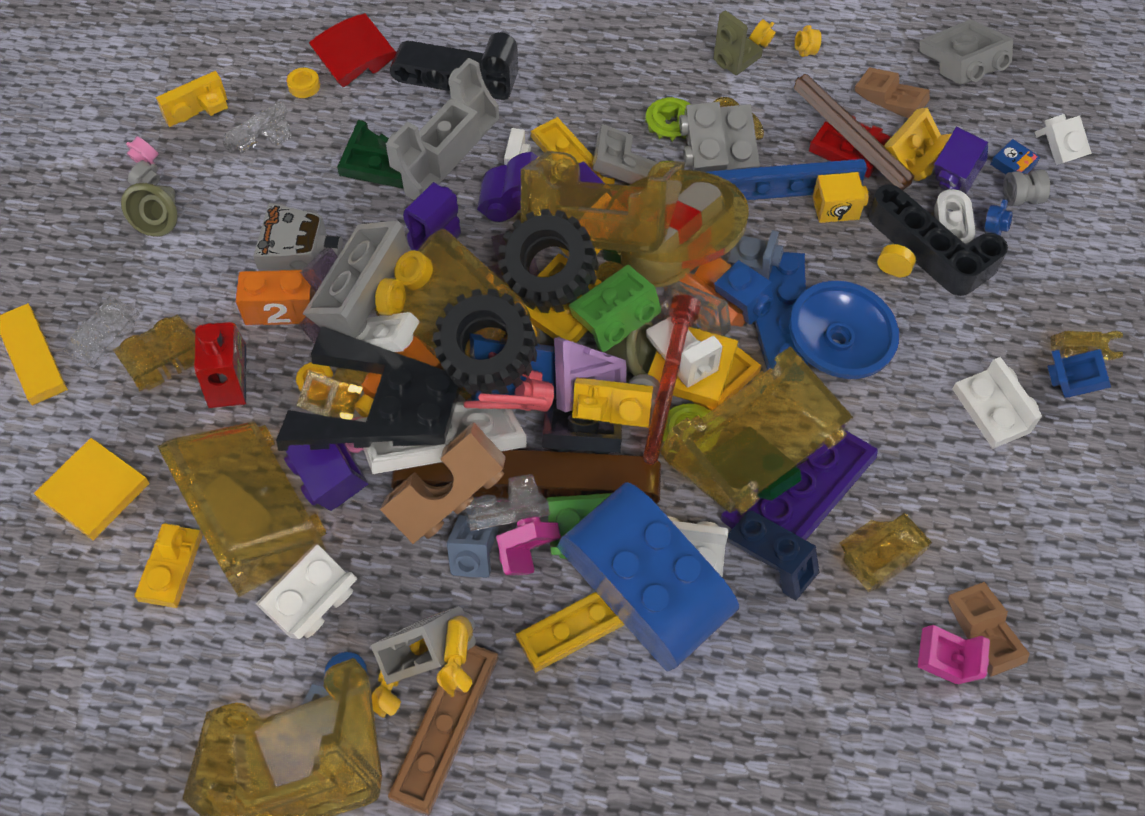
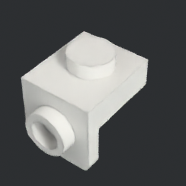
(1065, 138)

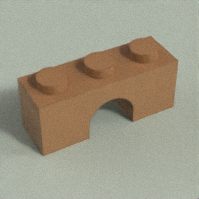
(420, 508)

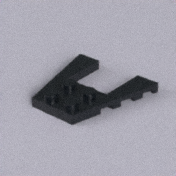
(409, 406)

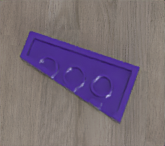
(824, 482)

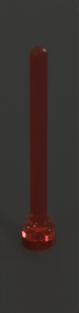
(683, 312)

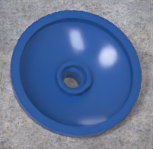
(853, 318)

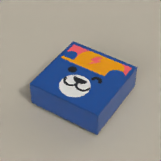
(1015, 158)

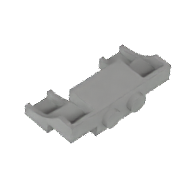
(448, 136)

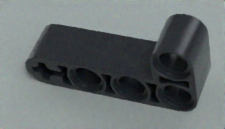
(432, 64)
(937, 250)

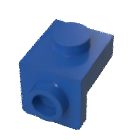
(746, 291)
(1079, 373)

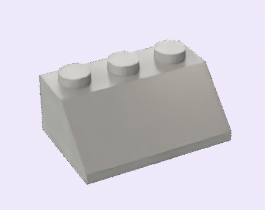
(352, 282)

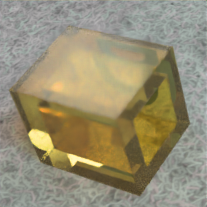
(328, 395)

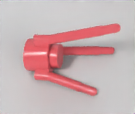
(530, 395)

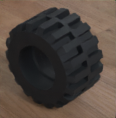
(536, 235)
(476, 314)

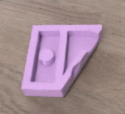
(581, 361)

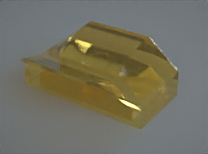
(883, 550)

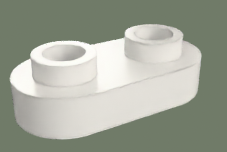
(961, 219)

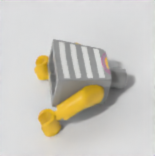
(421, 648)

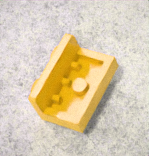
(918, 144)

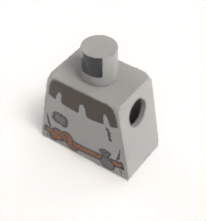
(292, 239)

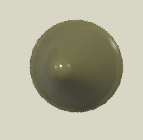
(143, 202)
(636, 351)

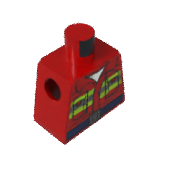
(222, 351)

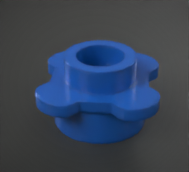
(998, 218)

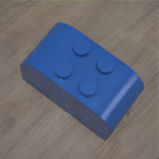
(649, 575)

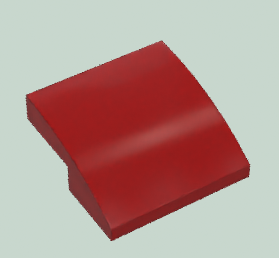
(352, 48)

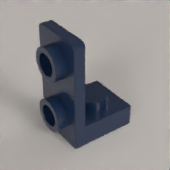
(779, 549)

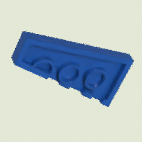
(773, 328)

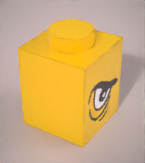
(839, 197)

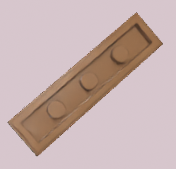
(441, 736)

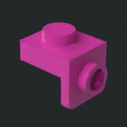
(516, 544)
(953, 656)

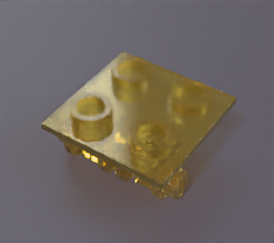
(156, 347)

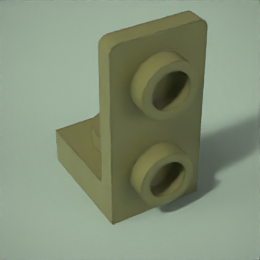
(732, 47)

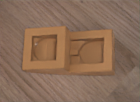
(884, 90)
(984, 615)

